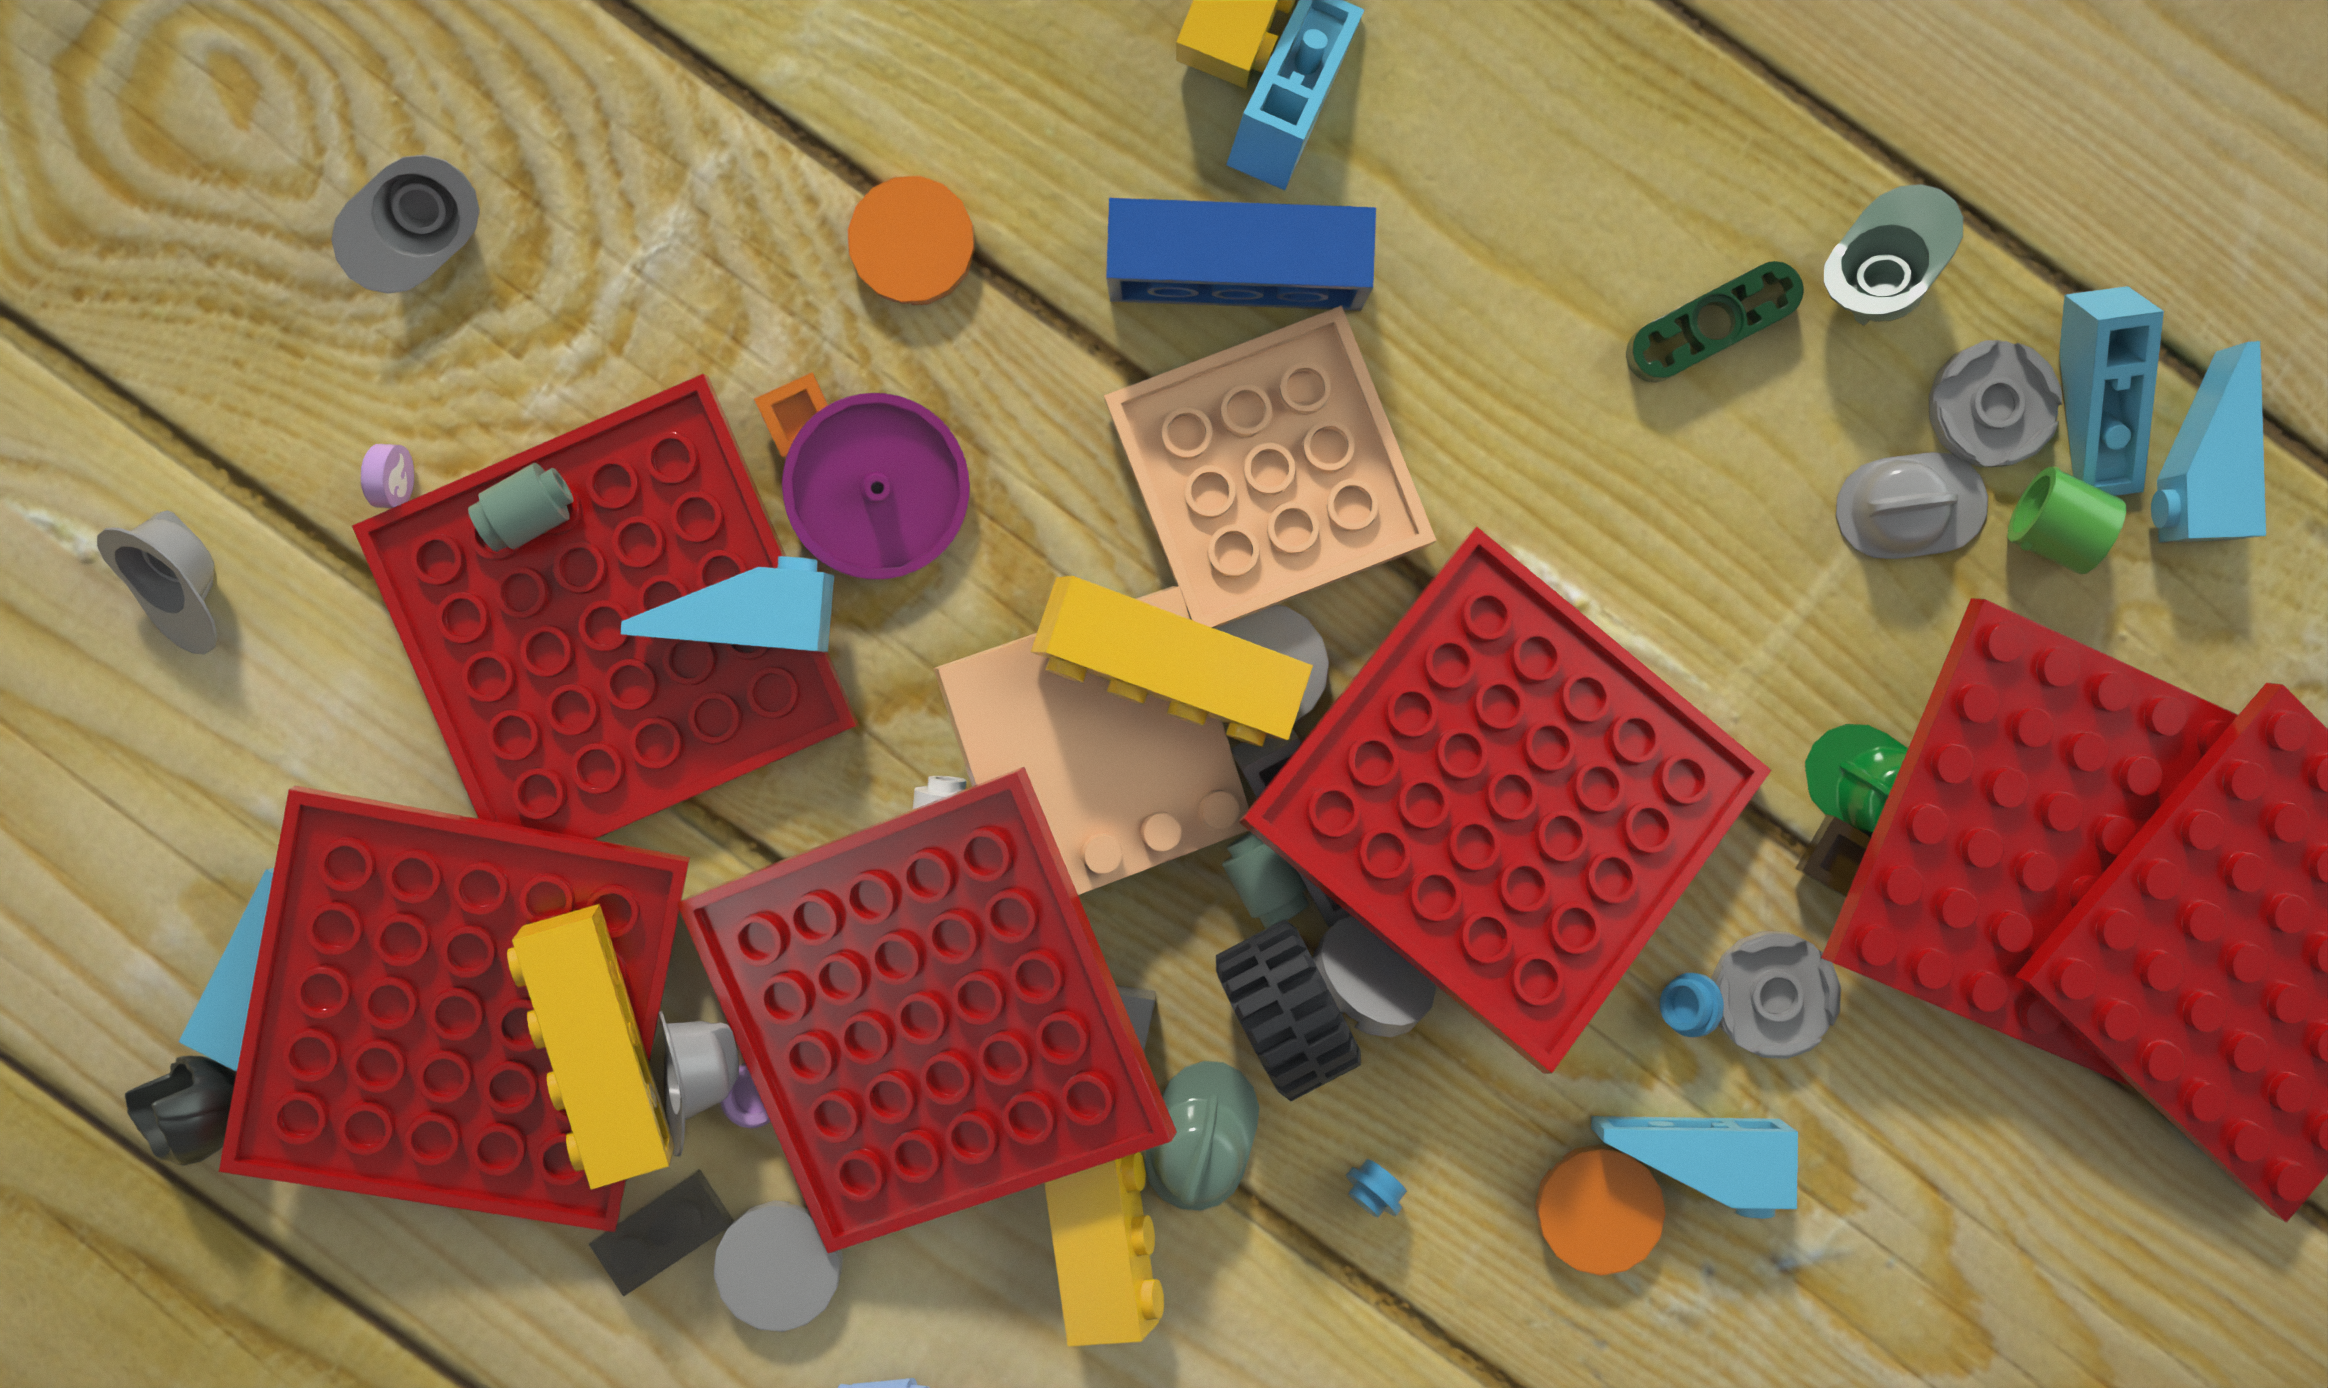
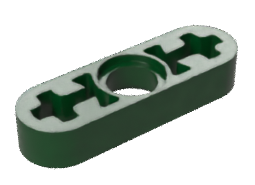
(1761, 316)

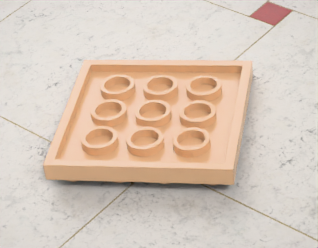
(1269, 469)
(1110, 773)

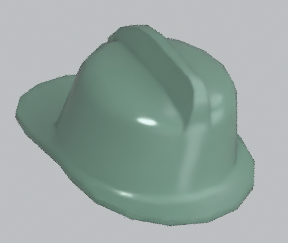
(1894, 253)
(1215, 1132)

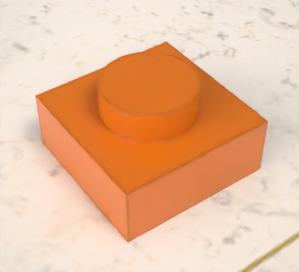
(789, 409)

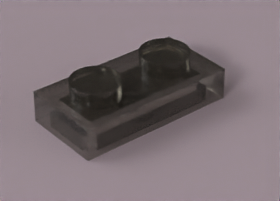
(661, 1232)

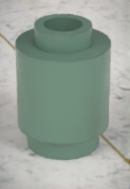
(521, 507)
(1264, 881)

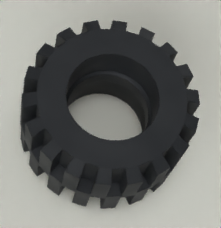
(1287, 1010)

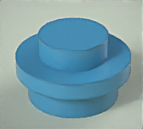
(1692, 1005)
(1375, 1189)

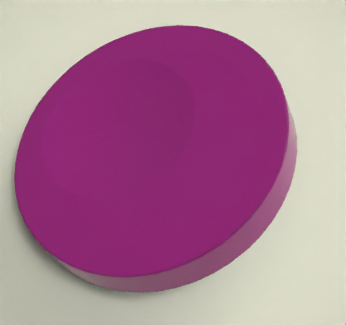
(875, 486)

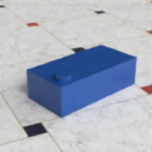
(1240, 254)

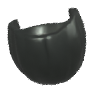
(184, 1110)

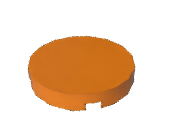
(911, 240)
(1600, 1210)

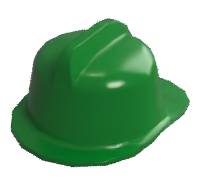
(1853, 773)

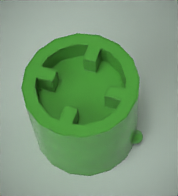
(2066, 520)

